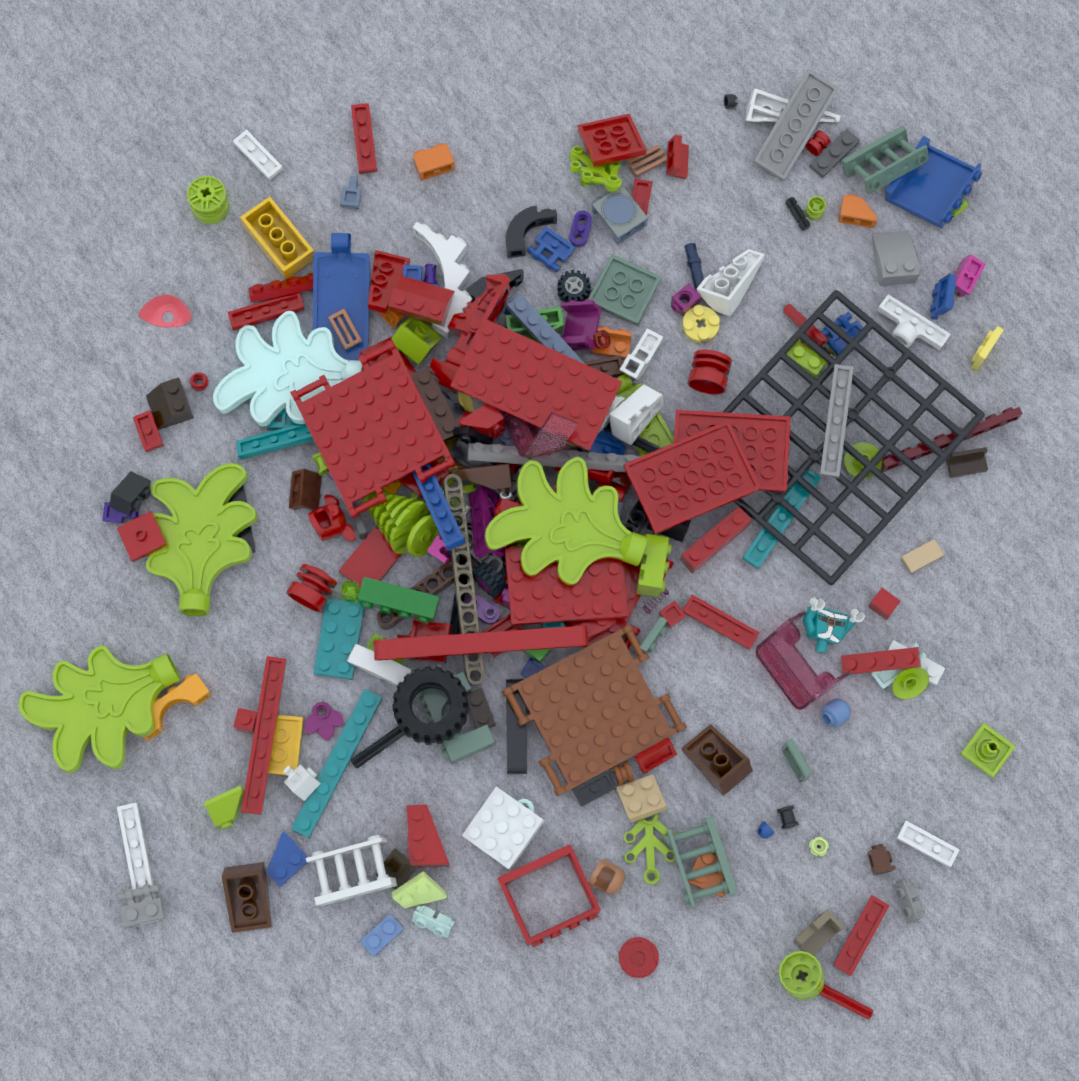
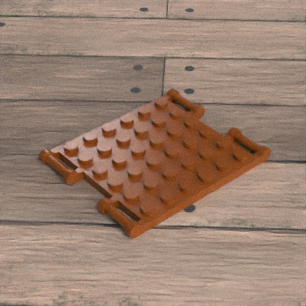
(593, 710)

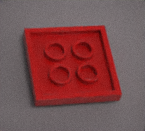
(611, 140)

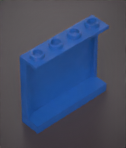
(934, 187)

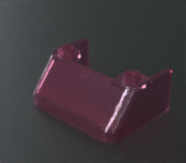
(537, 442)
(791, 669)

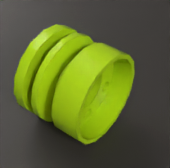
(208, 199)
(797, 964)

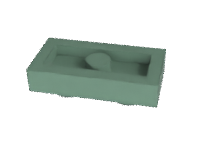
(658, 630)

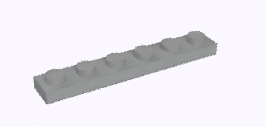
(836, 421)

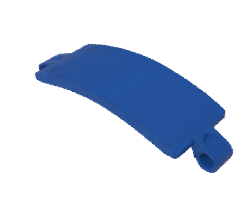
(341, 283)

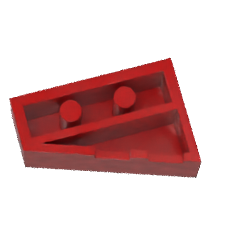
(423, 840)

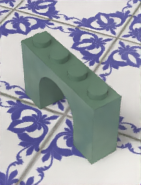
(461, 745)

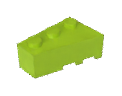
(653, 566)

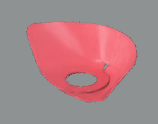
(156, 307)

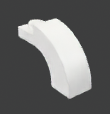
(642, 355)

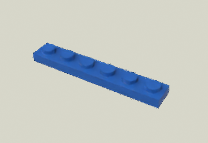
(440, 511)

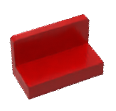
(677, 158)

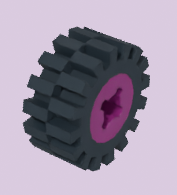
(488, 579)

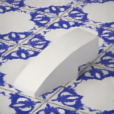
(385, 669)

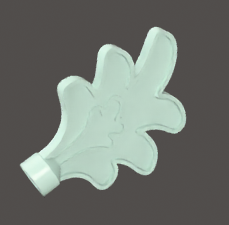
(277, 370)

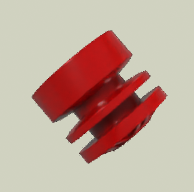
(709, 372)
(312, 586)

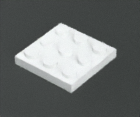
(503, 828)

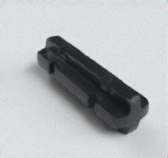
(797, 213)

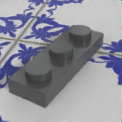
(834, 153)

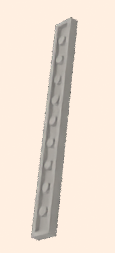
(509, 454)

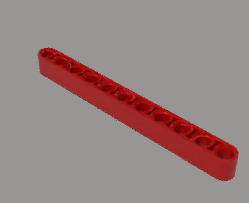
(480, 643)

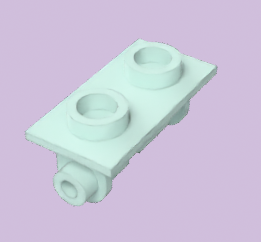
(424, 919)

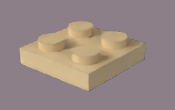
(641, 798)

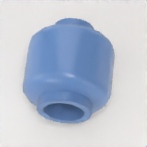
(835, 712)

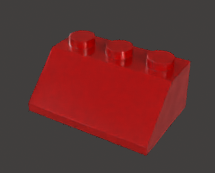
(421, 300)

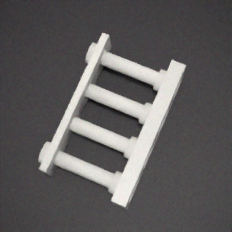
(364, 886)

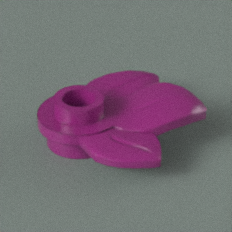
(323, 724)

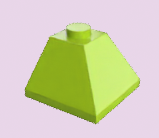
(225, 807)

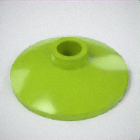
(868, 451)
(910, 683)

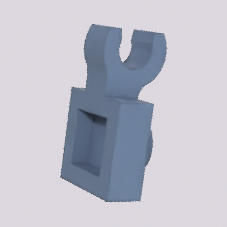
(351, 195)

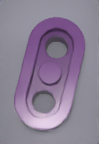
(483, 607)

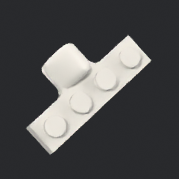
(911, 324)

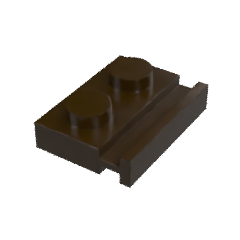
(398, 867)

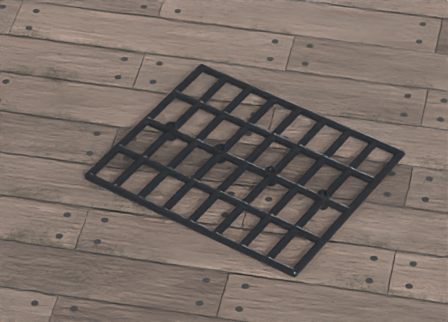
(889, 374)

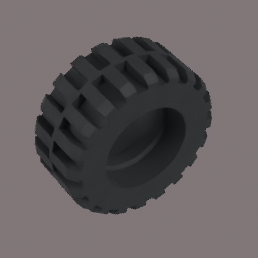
(430, 679)

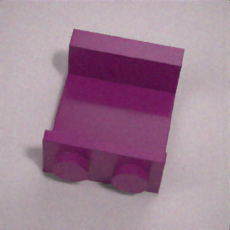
(581, 323)

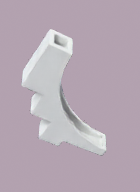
(455, 275)

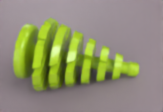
(404, 523)

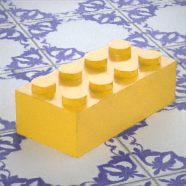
(277, 238)

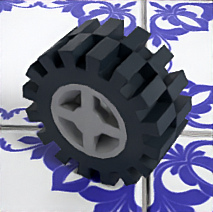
(575, 281)

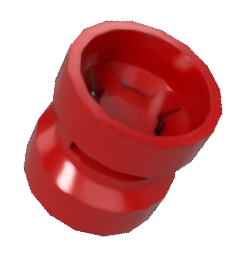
(819, 141)

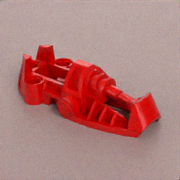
(465, 325)

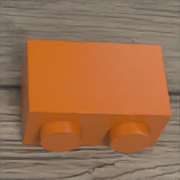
(433, 161)

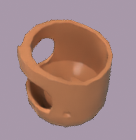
(607, 877)

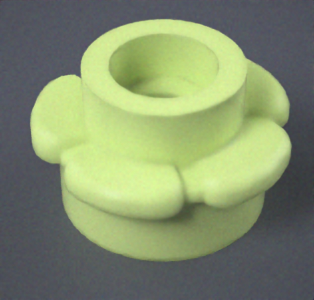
(818, 841)

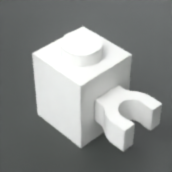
(301, 781)

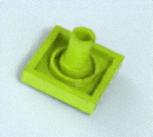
(987, 750)

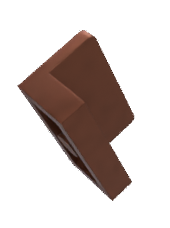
(304, 490)

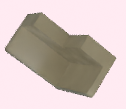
(818, 932)

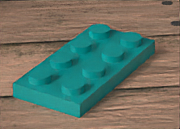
(337, 638)

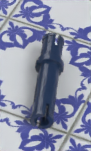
(694, 264)

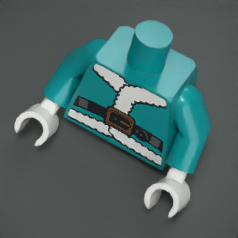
(828, 625)

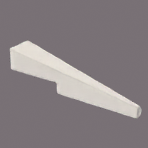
(768, 107)

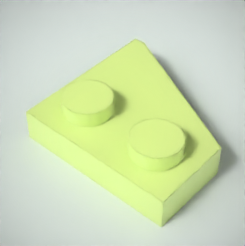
(418, 891)

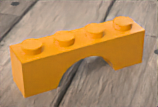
(190, 691)

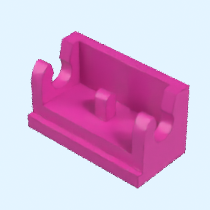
(968, 274)
(439, 550)

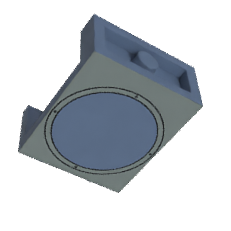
(620, 214)

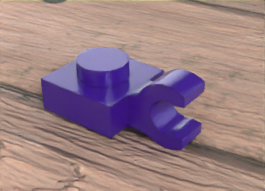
(115, 516)

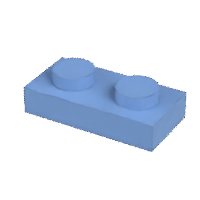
(381, 935)

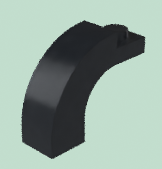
(522, 224)

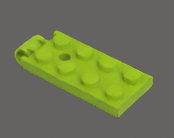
(656, 430)

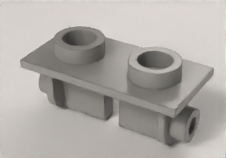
(904, 893)

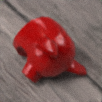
(330, 521)

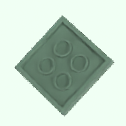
(624, 289)

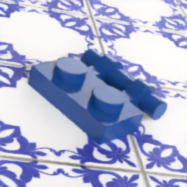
(555, 245)
(943, 296)
(836, 342)

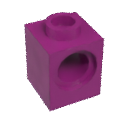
(687, 293)

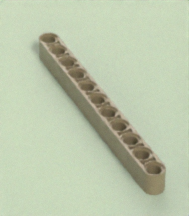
(464, 550)

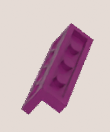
(481, 518)

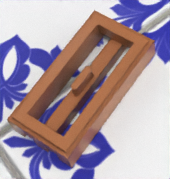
(630, 162)
(352, 343)

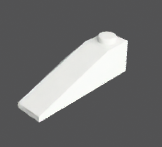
(728, 286)

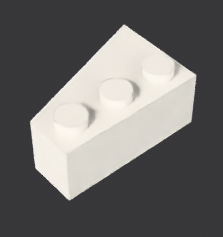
(635, 414)

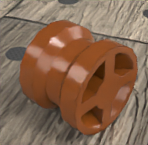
(623, 773)

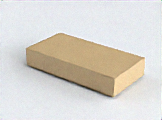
(922, 556)

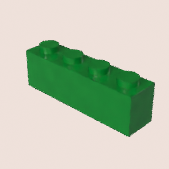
(398, 600)

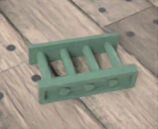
(880, 148)
(720, 866)

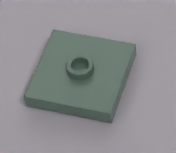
(796, 760)

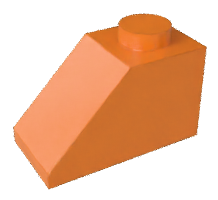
(856, 212)

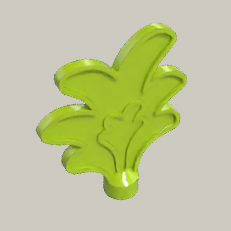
(564, 524)
(201, 534)
(99, 706)

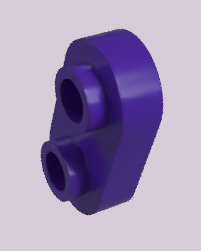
(579, 229)

